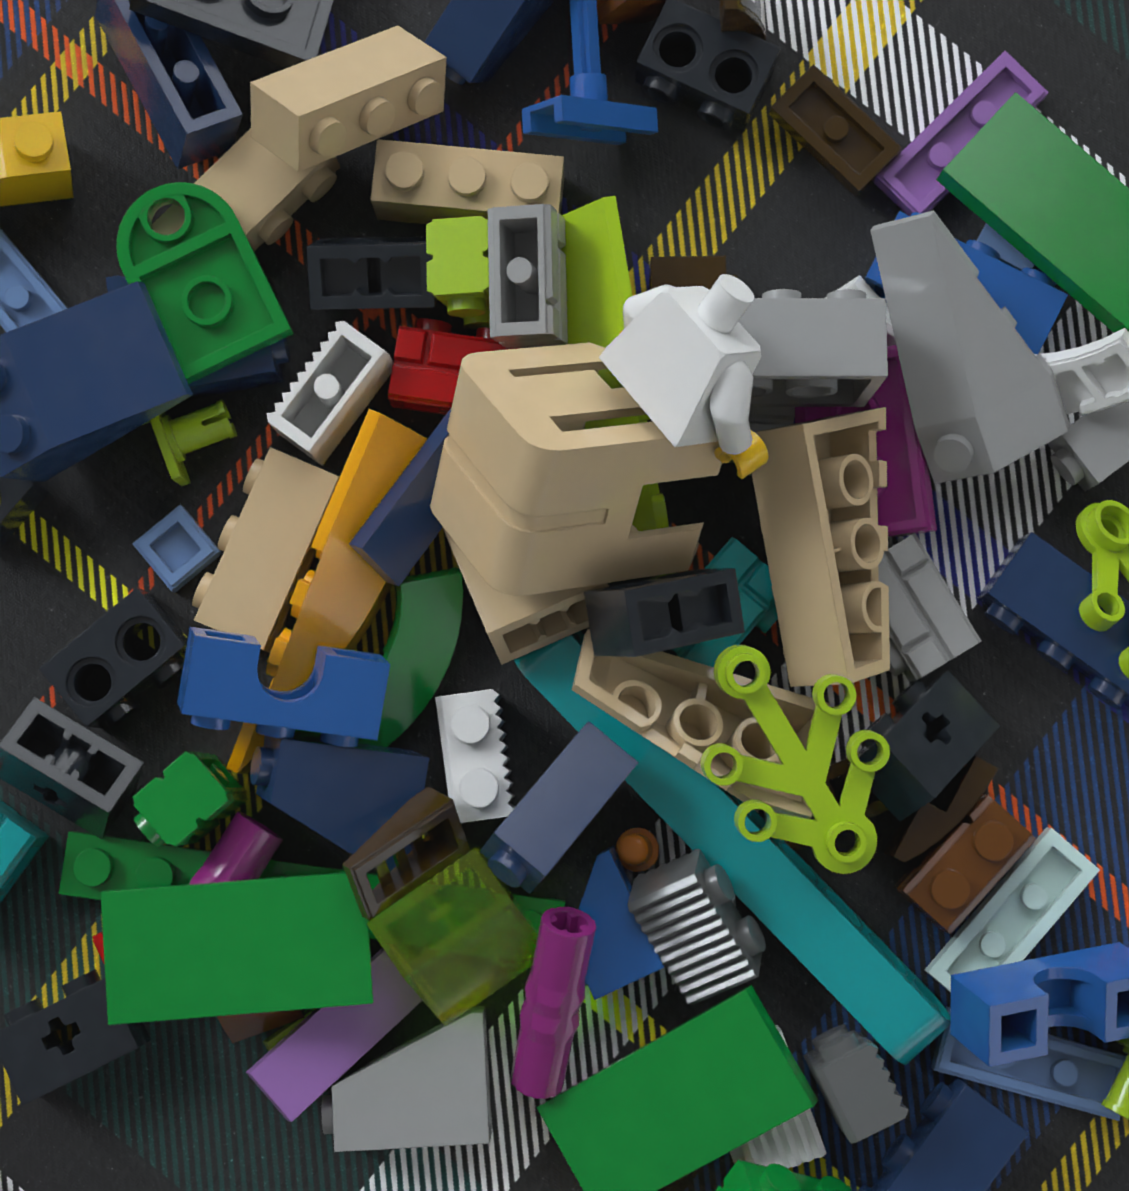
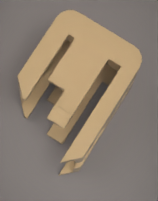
(539, 494)

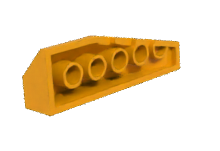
(344, 592)

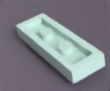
(1017, 909)

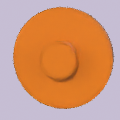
(637, 849)

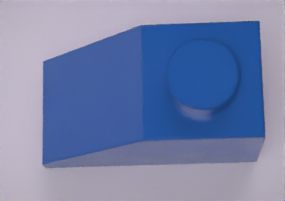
(619, 946)

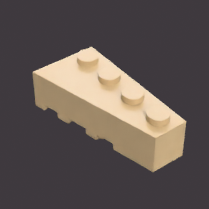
(826, 545)

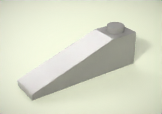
(965, 368)

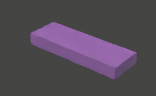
(913, 173)
(332, 1042)

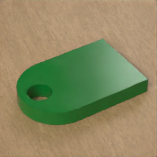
(201, 279)

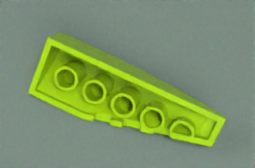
(595, 300)

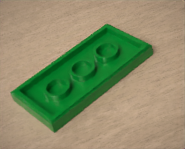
(1049, 205)
(234, 948)
(679, 1100)

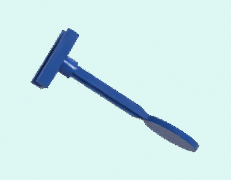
(587, 112)

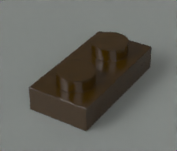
(834, 130)

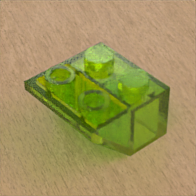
(457, 937)

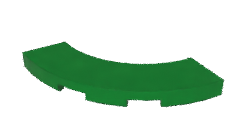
(417, 648)

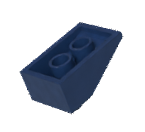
(83, 381)

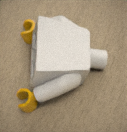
(692, 366)

